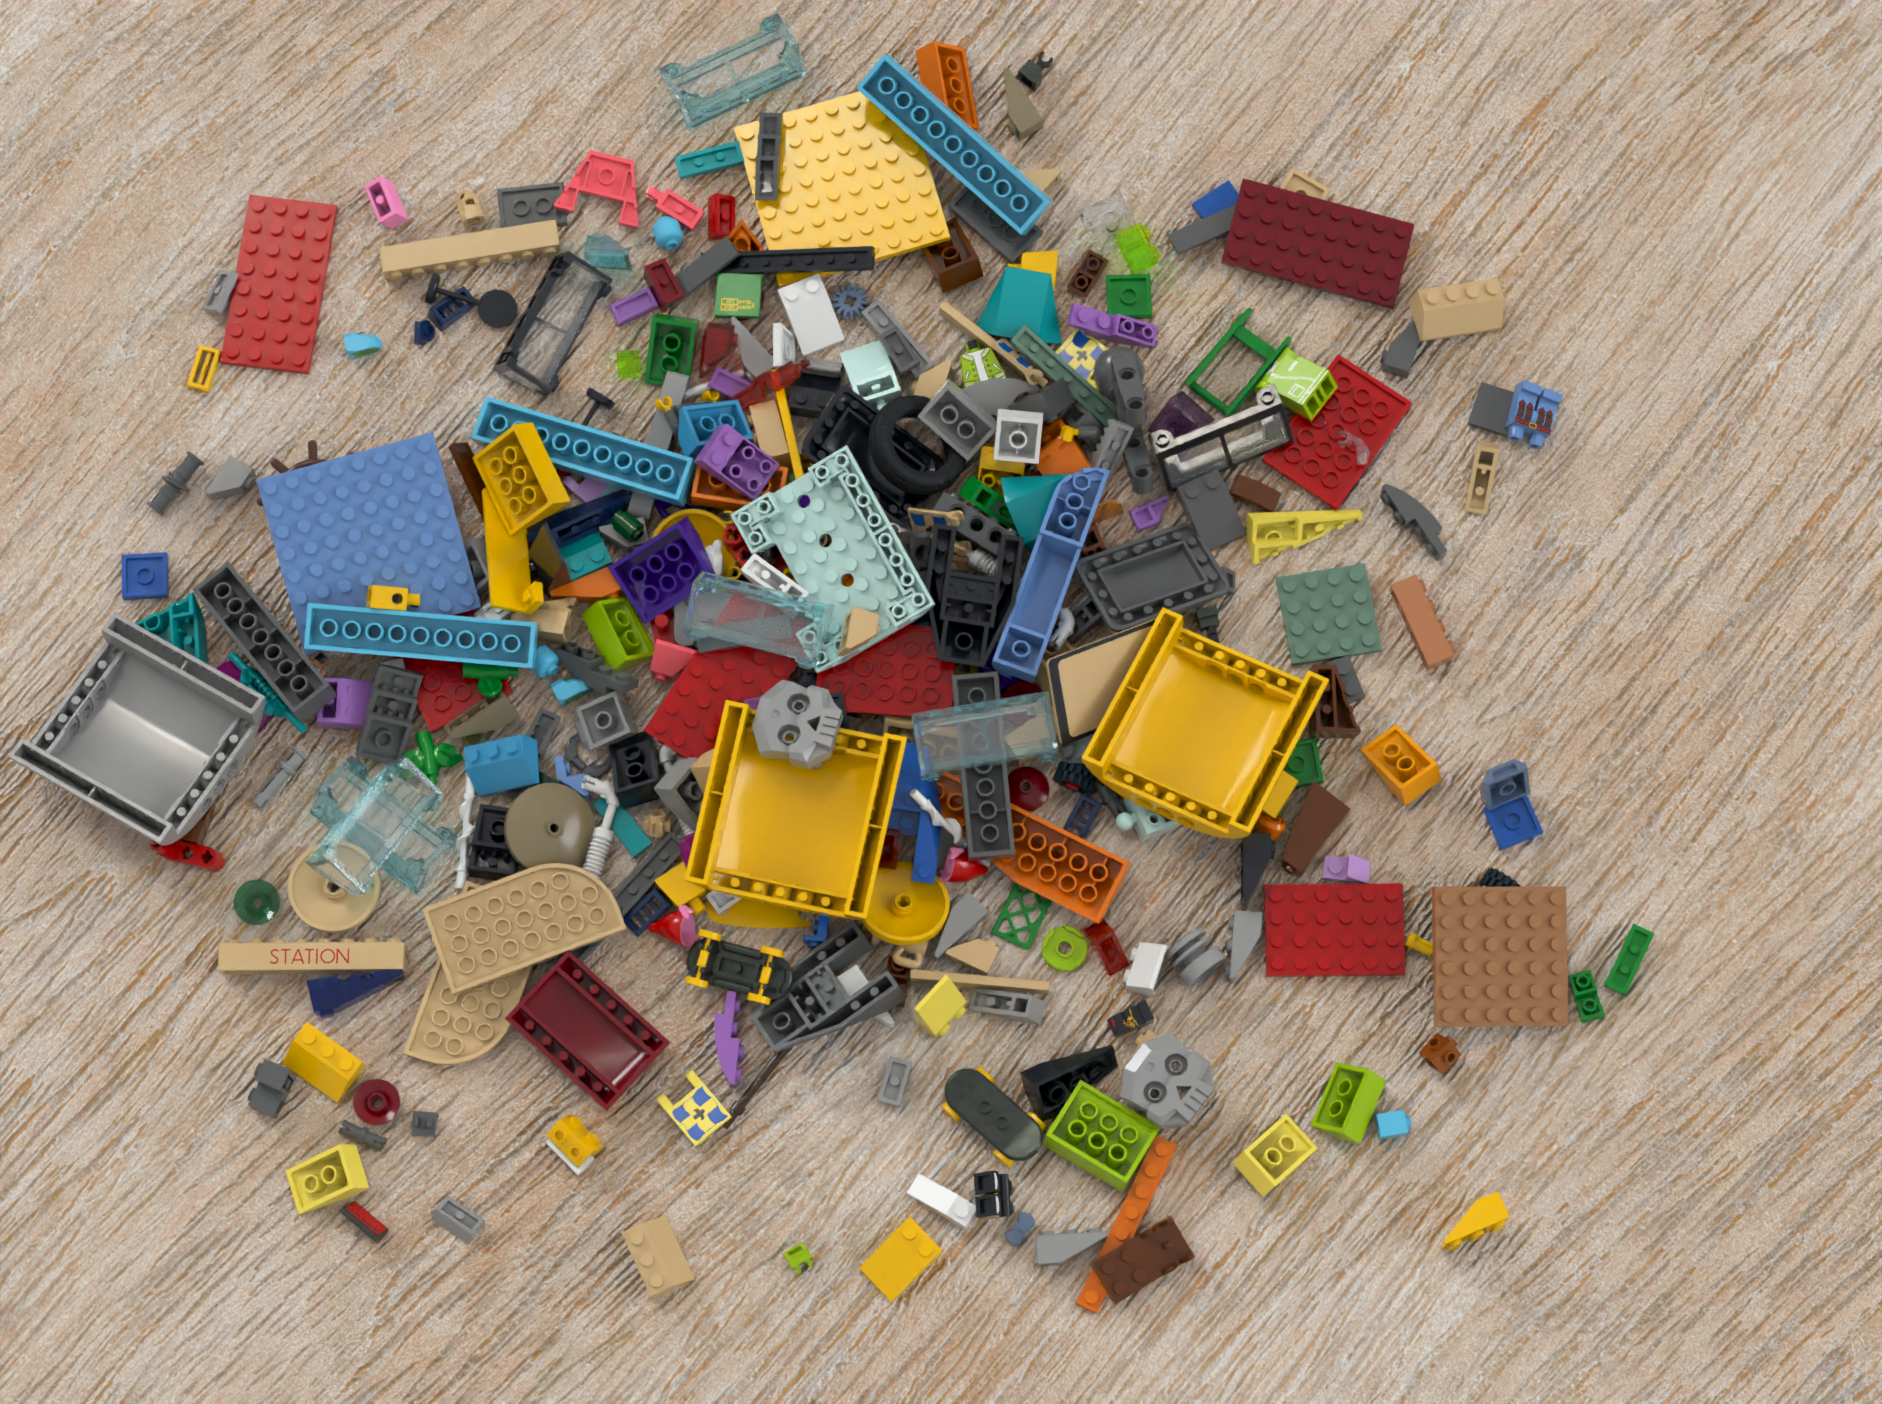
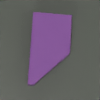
(1148, 514)

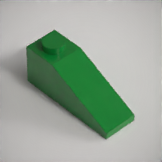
(987, 500)

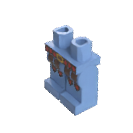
(1532, 413)

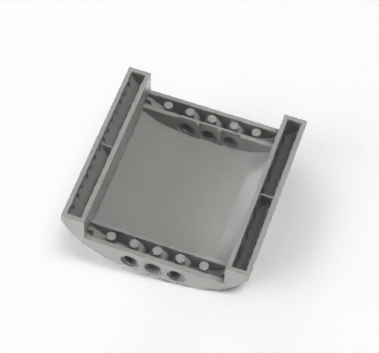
(146, 733)

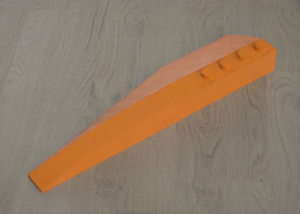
(1050, 858)

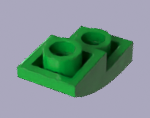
(1585, 996)

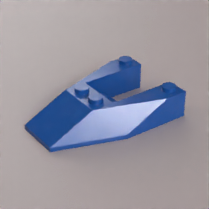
(913, 820)

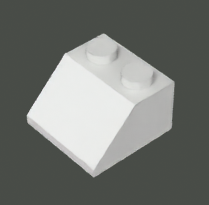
(1145, 968)

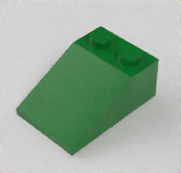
(671, 347)

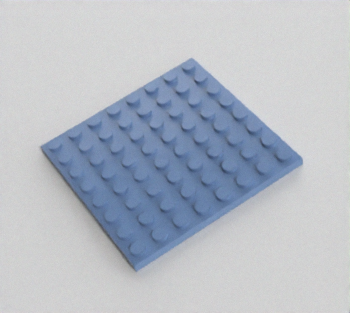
(367, 523)

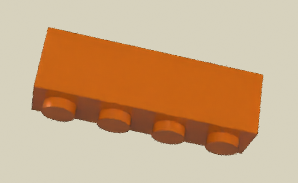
(946, 74)

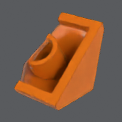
(744, 239)

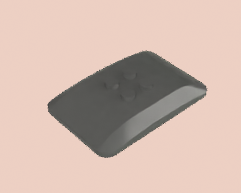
(1151, 573)

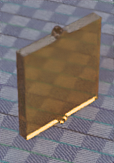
(1107, 510)

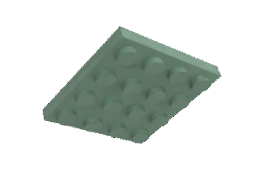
(1328, 614)

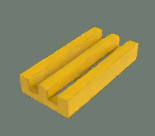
(199, 385)

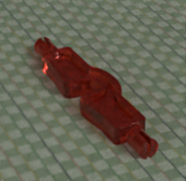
(777, 380)

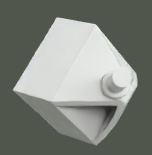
(1018, 436)

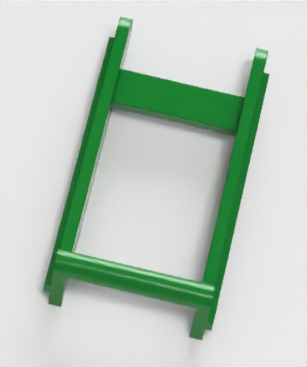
(1251, 341)

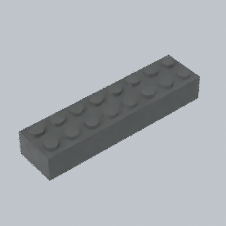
(264, 642)
(985, 786)

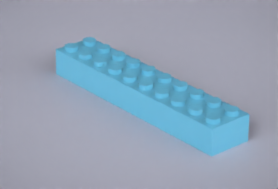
(955, 144)
(594, 452)
(421, 635)

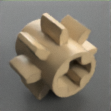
(657, 823)

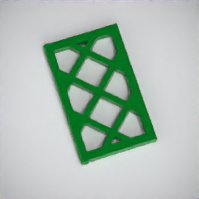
(1033, 928)

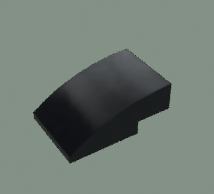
(489, 853)

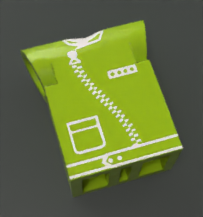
(1300, 384)

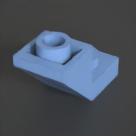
(574, 782)

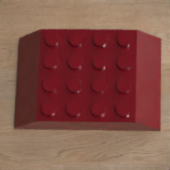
(587, 1031)

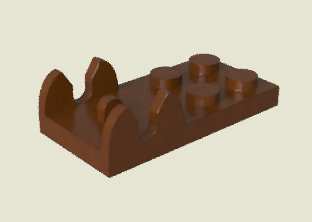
(1142, 1259)

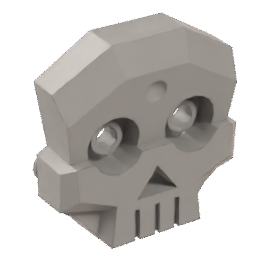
(779, 719)
(1152, 1071)

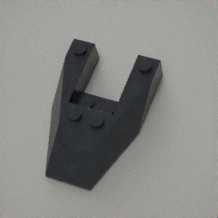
(968, 606)

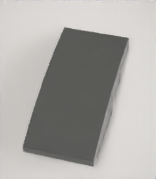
(388, 713)

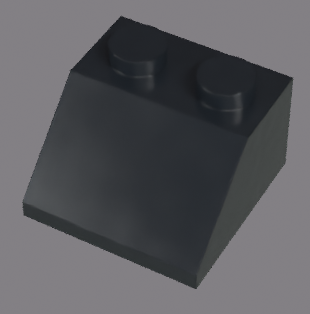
(811, 394)

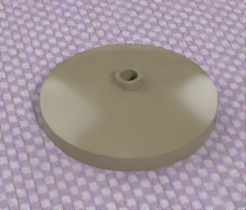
(529, 824)

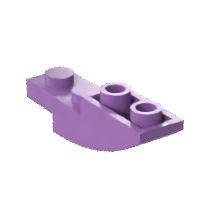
(1112, 328)
(727, 1047)

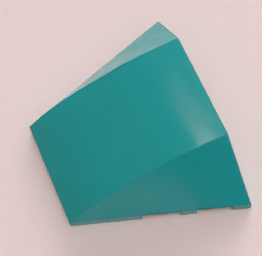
(1021, 300)
(1028, 502)
(181, 626)

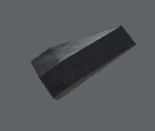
(1052, 1082)

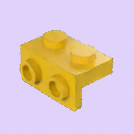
(574, 1139)

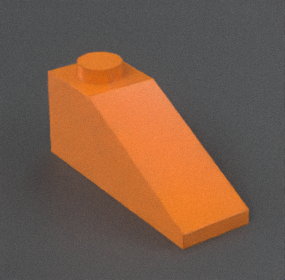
(590, 588)

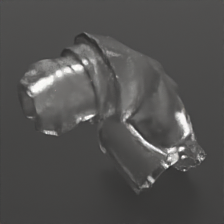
(1361, 449)

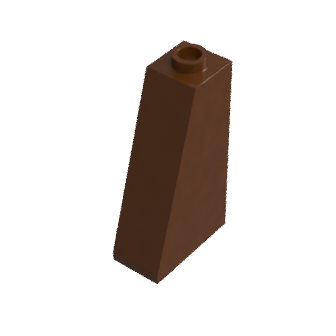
(1315, 825)

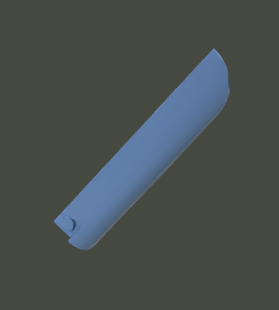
(1049, 573)

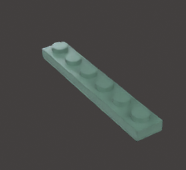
(1055, 368)

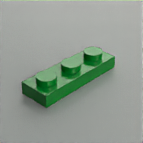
(1629, 959)

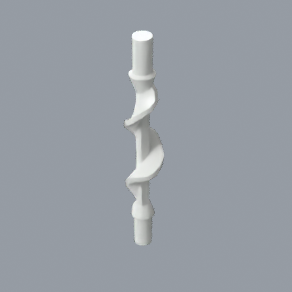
(949, 824)
(468, 828)

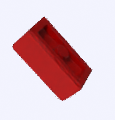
(720, 216)

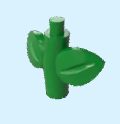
(488, 676)
(431, 756)

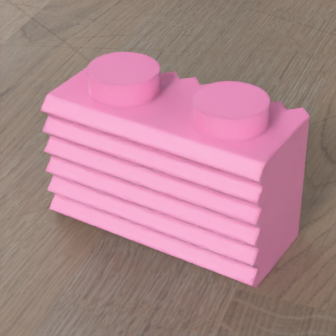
(386, 202)

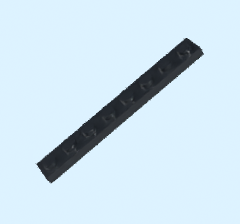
(802, 261)

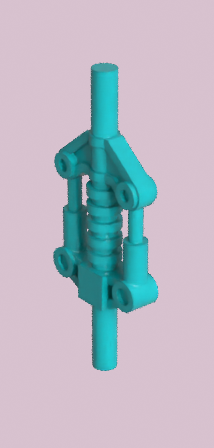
(273, 704)

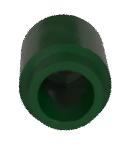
(627, 526)

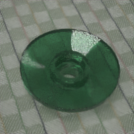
(249, 894)

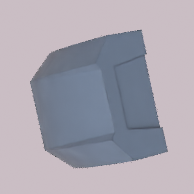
(1504, 784)

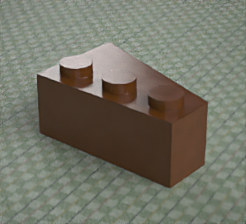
(1333, 714)

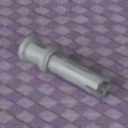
(286, 768)

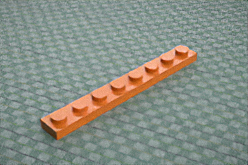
(1130, 1215)

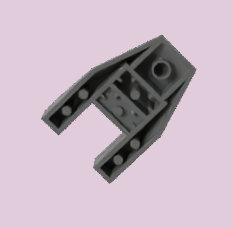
(818, 1000)

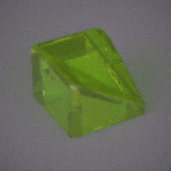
(628, 363)

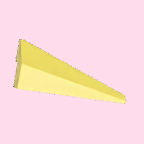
(1277, 531)

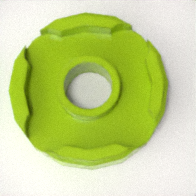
(1066, 962)

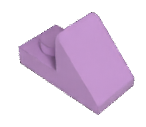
(1346, 869)

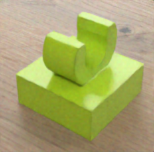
(798, 1255)

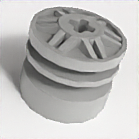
(1195, 957)

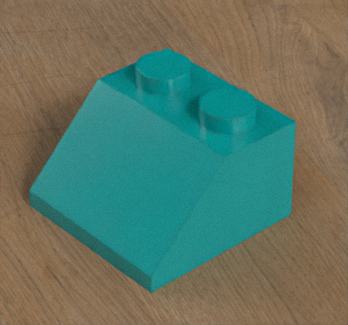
(585, 556)

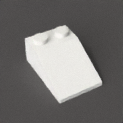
(810, 315)

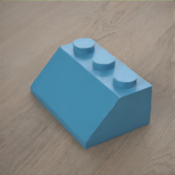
(701, 420)
(502, 764)

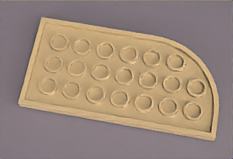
(520, 922)
(467, 1024)

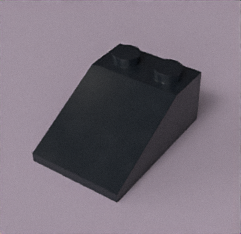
(635, 770)
(1255, 857)

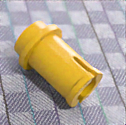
(1419, 944)

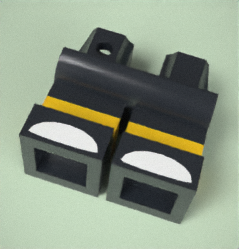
(994, 1194)

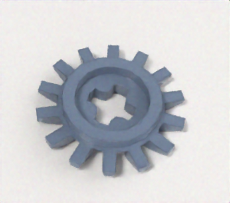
(845, 309)

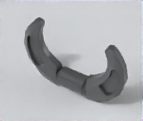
(572, 756)

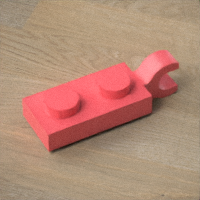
(676, 207)

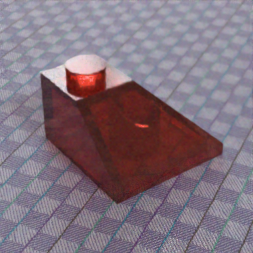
(716, 346)

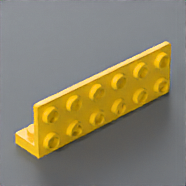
(508, 565)

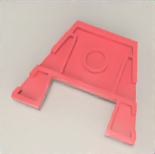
(604, 178)

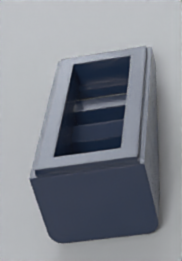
(445, 320)
(1089, 822)
(667, 904)

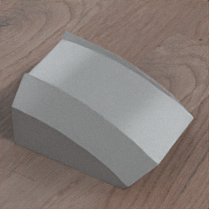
(604, 721)

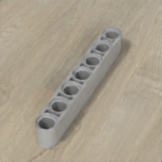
(661, 436)

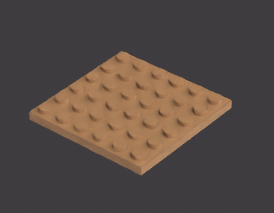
(1499, 956)

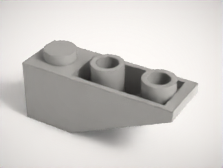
(1245, 936)
(1060, 1248)

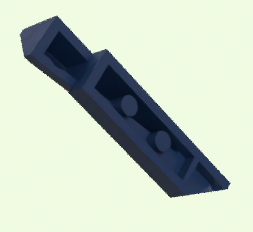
(582, 519)

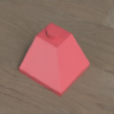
(669, 661)

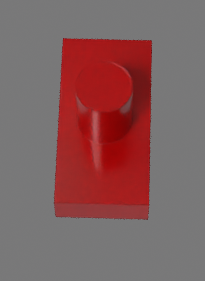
(663, 627)

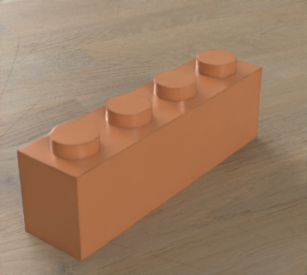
(1421, 622)

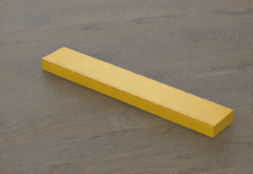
(789, 433)

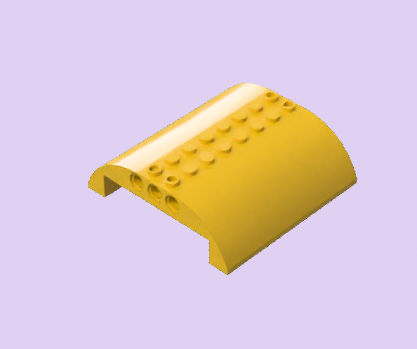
(1200, 730)
(795, 831)

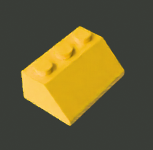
(323, 1062)

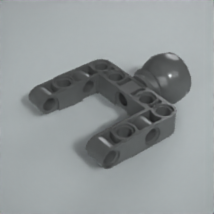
(1120, 377)

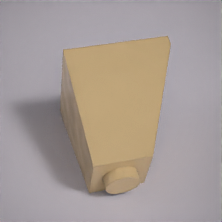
(554, 619)

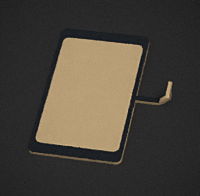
(1089, 678)

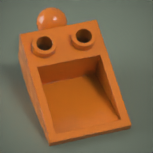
(1059, 455)

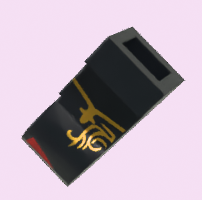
(1131, 1019)

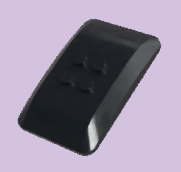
(848, 423)

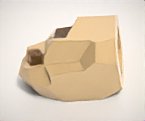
(469, 209)

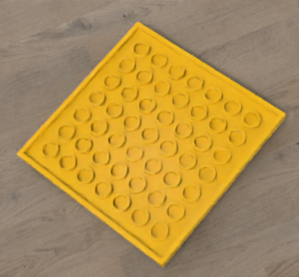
(846, 183)

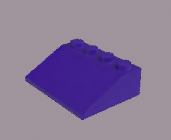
(662, 570)

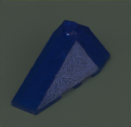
(334, 995)

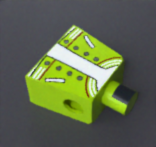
(979, 364)

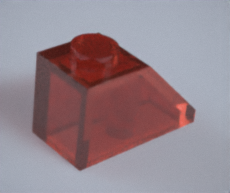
(890, 849)
(1106, 947)

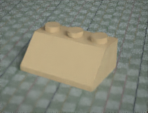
(658, 1256)

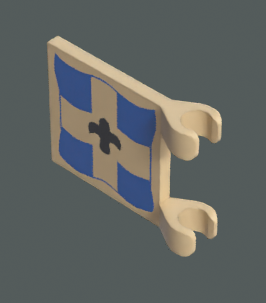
(1017, 359)
(923, 521)

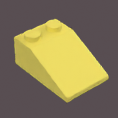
(940, 1008)
(1274, 1155)
(327, 1178)

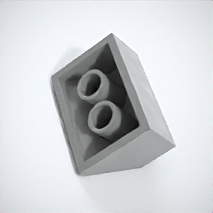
(958, 419)

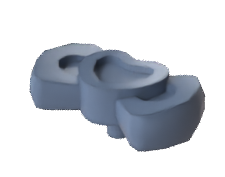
(1017, 1234)

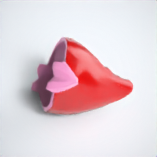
(959, 869)
(677, 927)

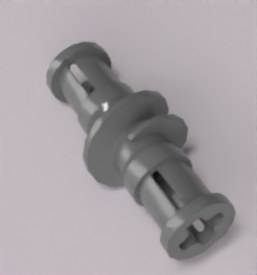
(175, 483)

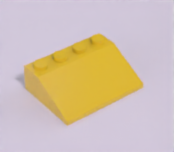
(521, 478)

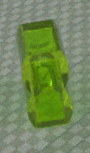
(1137, 248)

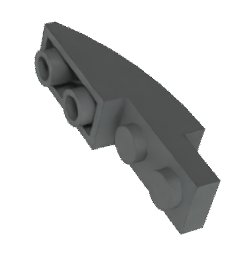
(1411, 512)
(590, 669)

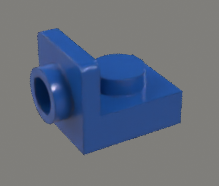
(821, 928)

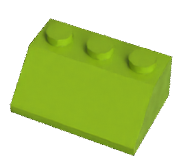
(618, 633)
(1348, 1102)

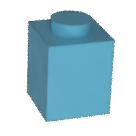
(1392, 1124)

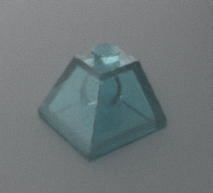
(606, 253)

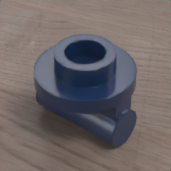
(423, 332)

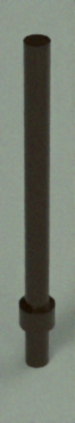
(738, 1107)

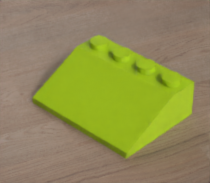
(1100, 1136)

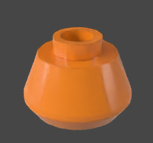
(1269, 825)

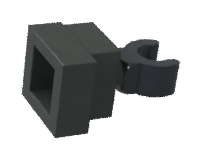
(1031, 72)
(1208, 620)

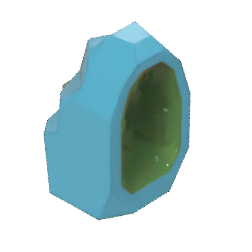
(361, 344)
(569, 690)

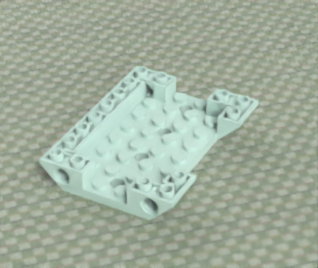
(860, 546)

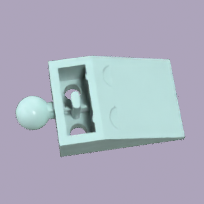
(871, 374)
(1140, 818)

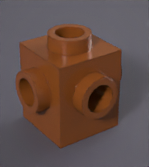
(1440, 1053)

